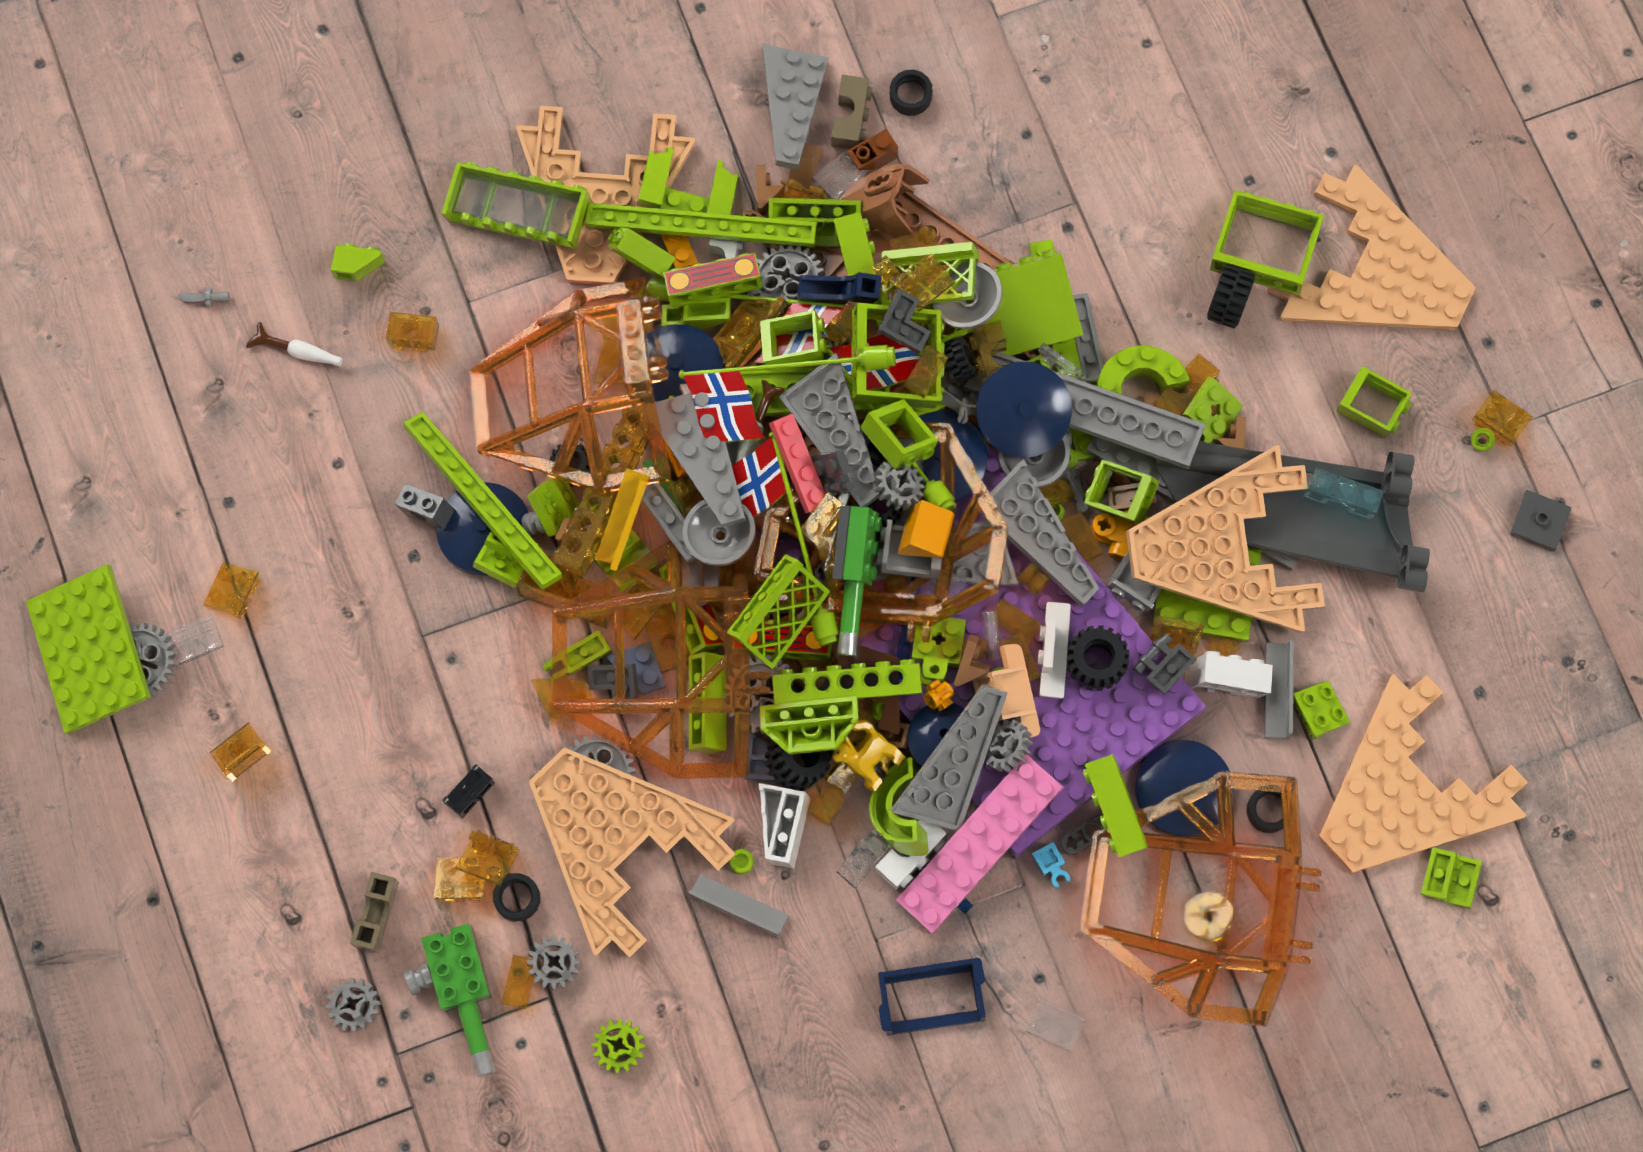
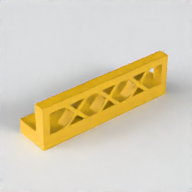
(622, 518)

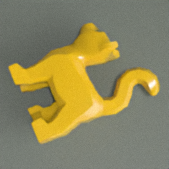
(871, 750)

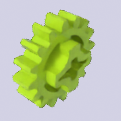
(613, 1057)

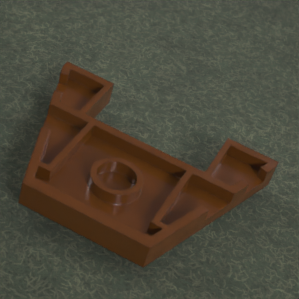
(891, 713)

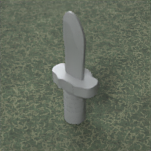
(209, 296)

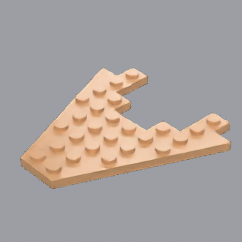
(592, 259)
(1398, 277)
(1203, 550)
(1391, 806)
(599, 820)

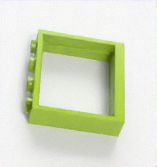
(1277, 211)
(866, 311)

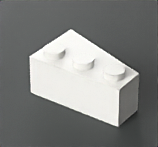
(1230, 674)
(783, 823)

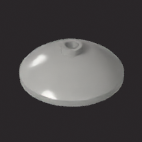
(986, 302)
(1047, 468)
(701, 534)

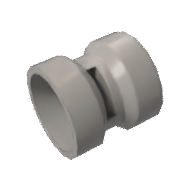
(532, 524)
(420, 979)

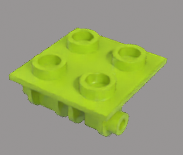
(1320, 709)

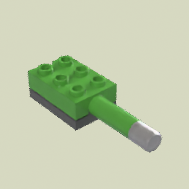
(854, 567)
(460, 985)

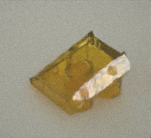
(1181, 631)

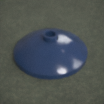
(925, 730)

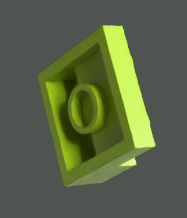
(633, 551)

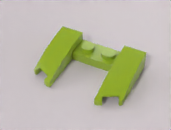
(656, 194)

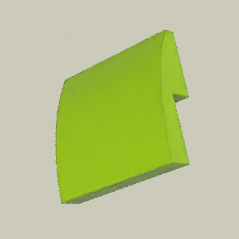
(552, 503)
(498, 562)
(1451, 878)

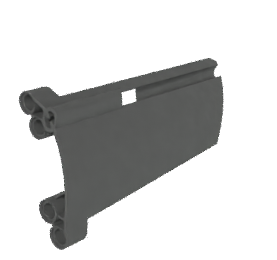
(1317, 529)

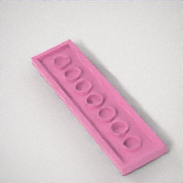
(979, 843)

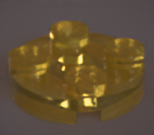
(1197, 908)

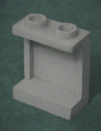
(902, 564)
(1136, 592)

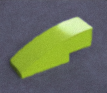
(699, 314)

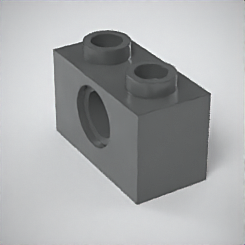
(424, 506)

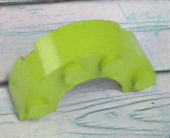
(1143, 362)
(901, 834)

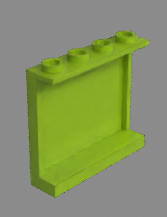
(1036, 303)

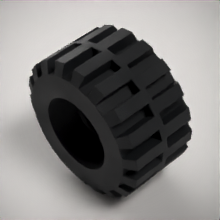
(1230, 296)
(1097, 638)
(793, 775)

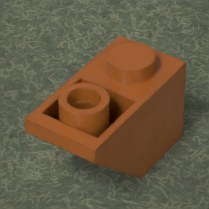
(874, 151)

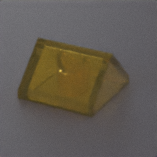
(240, 752)

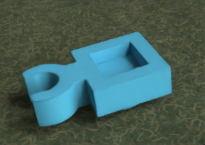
(1050, 861)

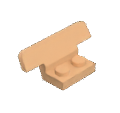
(1016, 683)

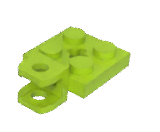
(1199, 410)
(938, 657)

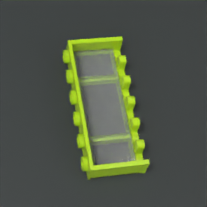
(516, 204)

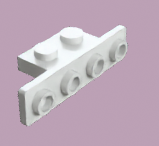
(1054, 652)

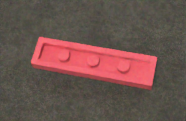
(798, 462)

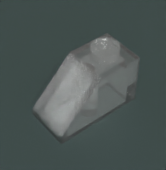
(863, 858)

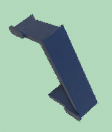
(922, 972)

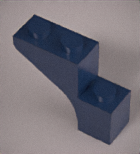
(839, 289)

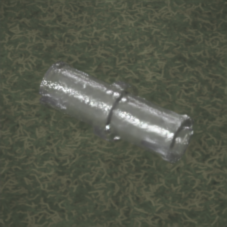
(992, 635)

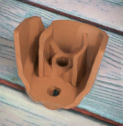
(878, 194)

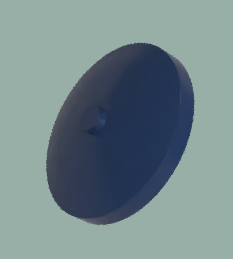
(685, 350)
(1023, 409)
(971, 442)
(467, 531)
(1172, 769)

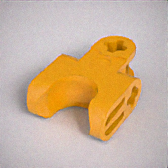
(1113, 535)

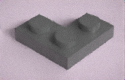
(899, 327)
(604, 678)

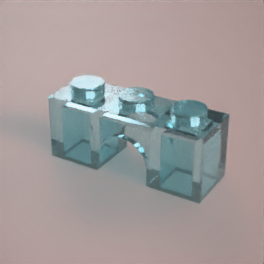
(1327, 487)

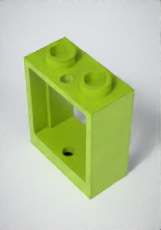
(640, 252)
(788, 324)
(1386, 387)
(876, 430)
(1142, 498)

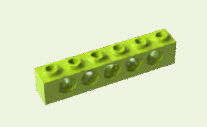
(910, 685)

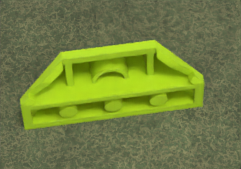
(815, 210)
(810, 724)

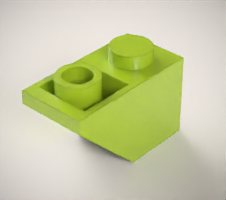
(354, 262)

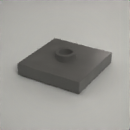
(1540, 520)

